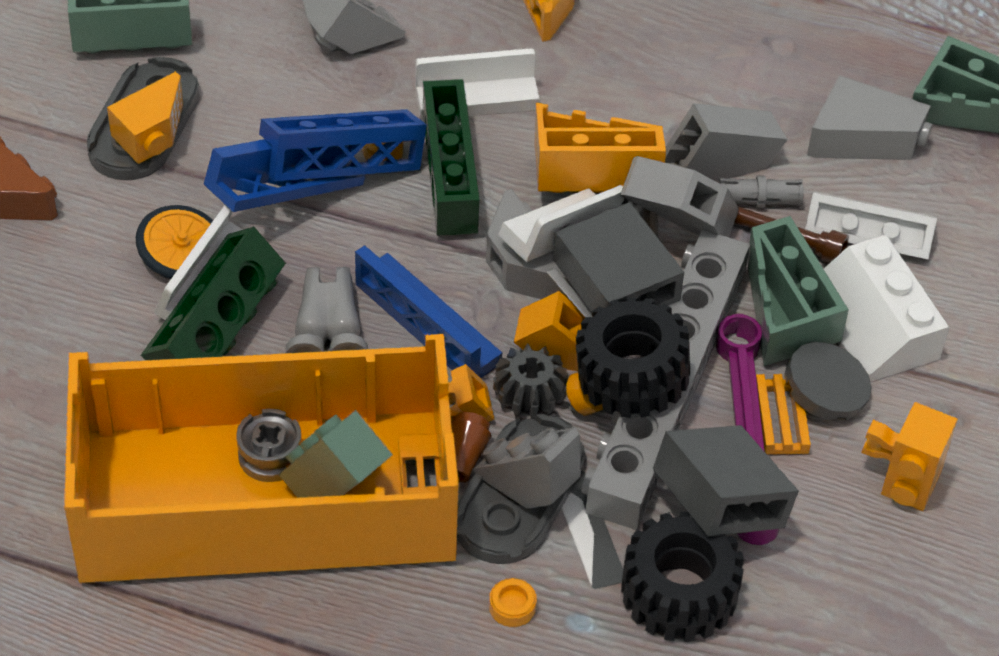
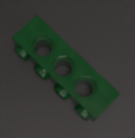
(450, 158)
(219, 299)

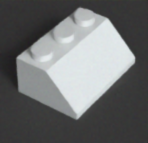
(889, 313)

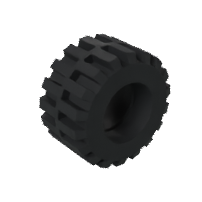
(639, 383)
(674, 606)

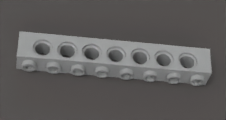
(710, 284)

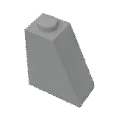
(868, 124)
(725, 141)

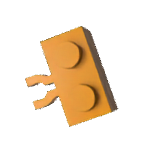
(914, 454)

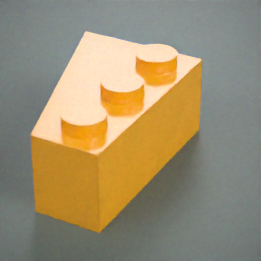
(590, 153)

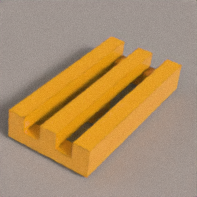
(779, 386)

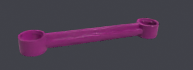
(744, 389)

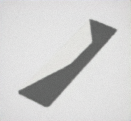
(592, 540)

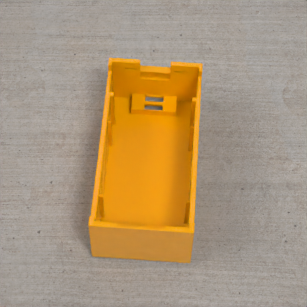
(162, 483)

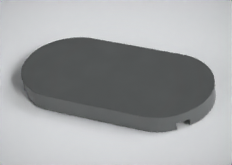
(102, 148)
(495, 525)

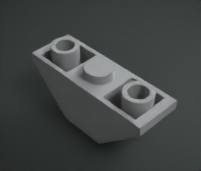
(681, 196)
(511, 270)
(533, 467)

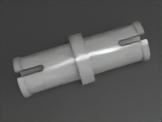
(765, 191)

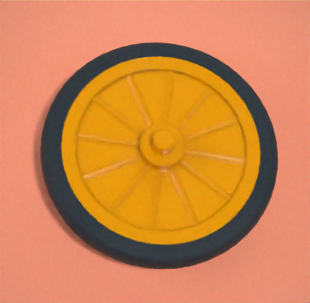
(169, 236)

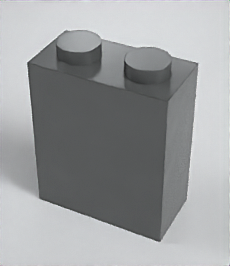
(617, 259)
(725, 480)

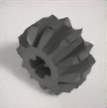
(530, 381)

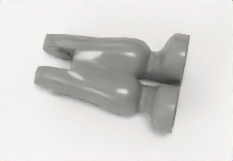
(327, 314)

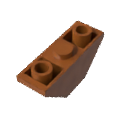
(22, 191)

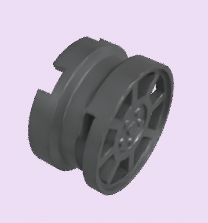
(265, 443)

